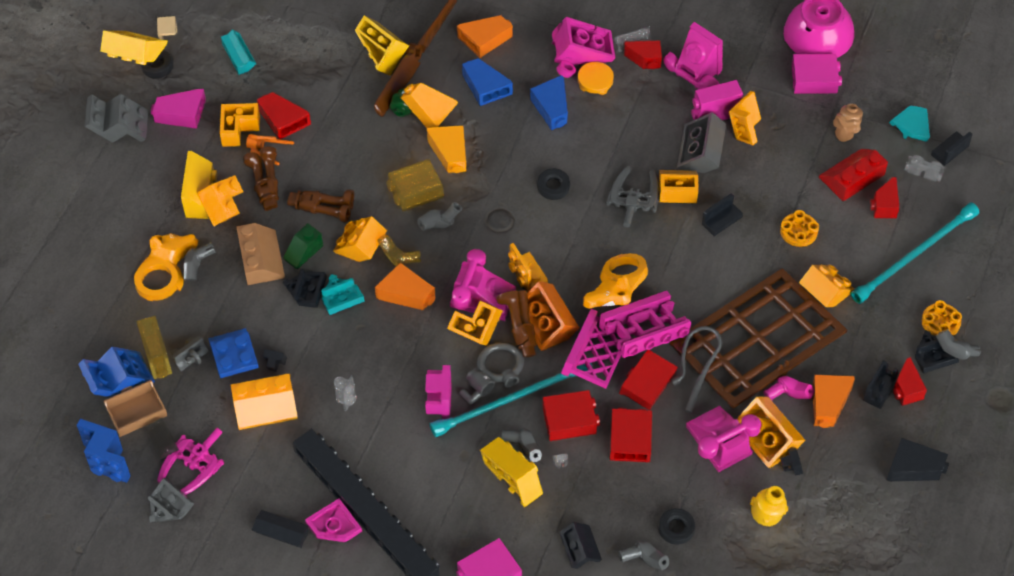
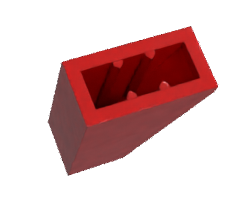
(282, 115)

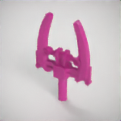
(198, 454)

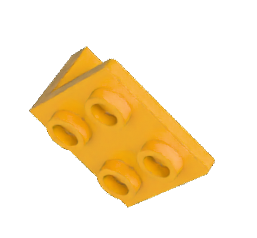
(744, 118)
(525, 268)

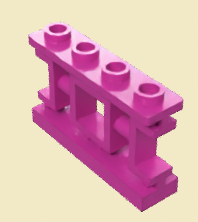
(641, 311)

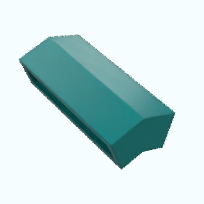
(238, 52)

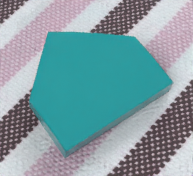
(913, 123)
(340, 294)

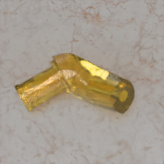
(395, 254)

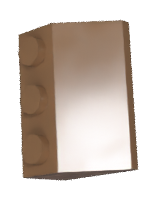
(260, 253)

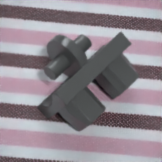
(189, 353)

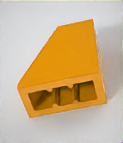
(428, 104)
(449, 147)

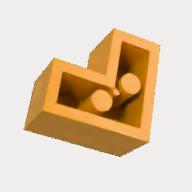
(236, 119)
(219, 200)
(480, 326)

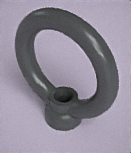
(508, 377)

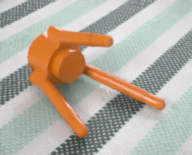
(257, 142)

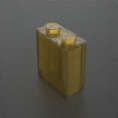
(415, 185)
(154, 347)

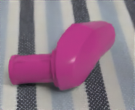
(791, 388)

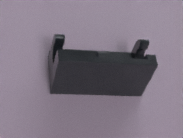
(881, 385)

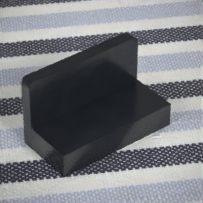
(951, 147)
(721, 215)
(579, 544)

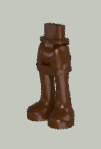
(265, 187)
(311, 202)
(522, 329)

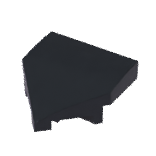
(306, 287)
(931, 355)

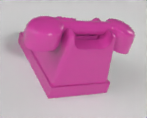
(580, 44)
(699, 58)
(477, 285)
(723, 437)

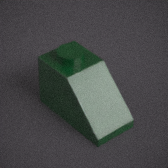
(303, 246)

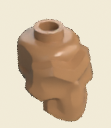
(848, 122)

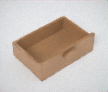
(135, 408)

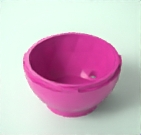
(829, 25)

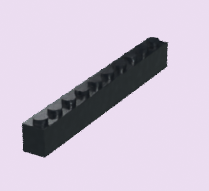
(364, 506)

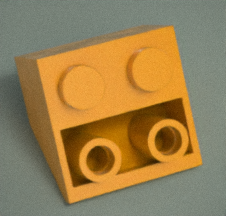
(678, 186)
(360, 239)
(826, 284)

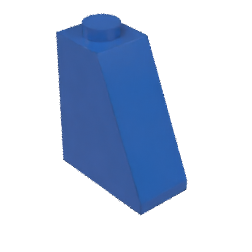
(486, 82)
(551, 102)

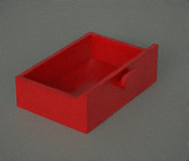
(648, 379)

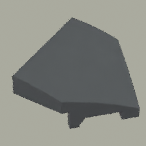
(168, 503)

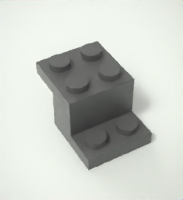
(116, 118)

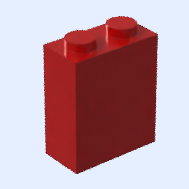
(570, 415)
(631, 435)

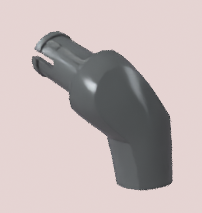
(439, 218)
(193, 260)
(955, 347)
(527, 442)
(647, 553)

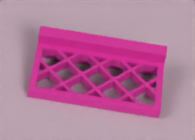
(580, 347)

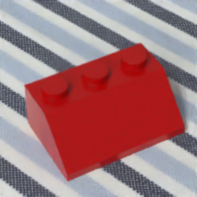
(855, 173)

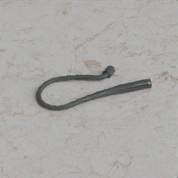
(697, 387)

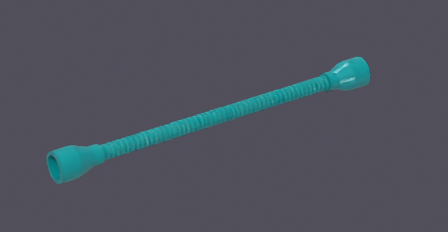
(862, 292)
(441, 426)

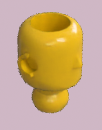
(769, 506)

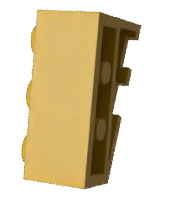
(381, 44)
(514, 469)

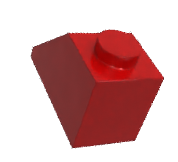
(644, 53)
(886, 200)
(909, 385)

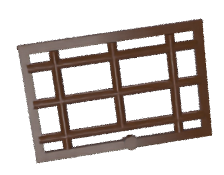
(781, 370)

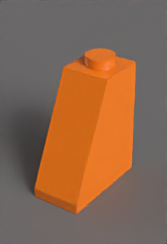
(485, 34)
(405, 289)
(830, 397)

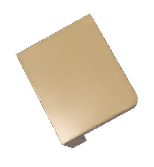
(166, 26)

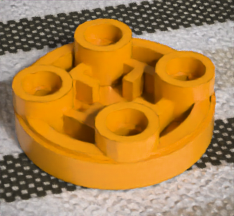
(595, 78)
(799, 229)
(941, 317)

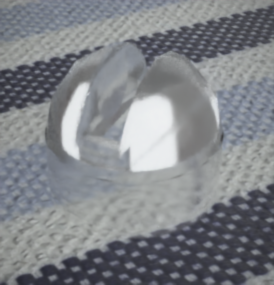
(561, 458)

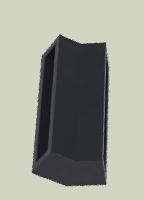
(280, 528)

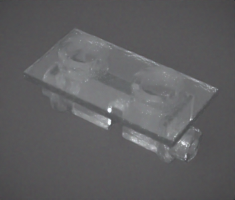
(638, 35)
(918, 164)
(345, 391)

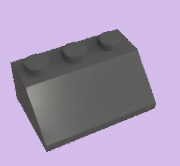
(702, 144)

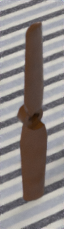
(410, 63)

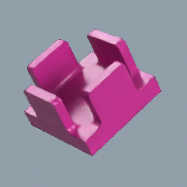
(439, 391)

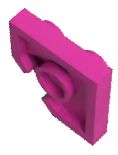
(334, 523)

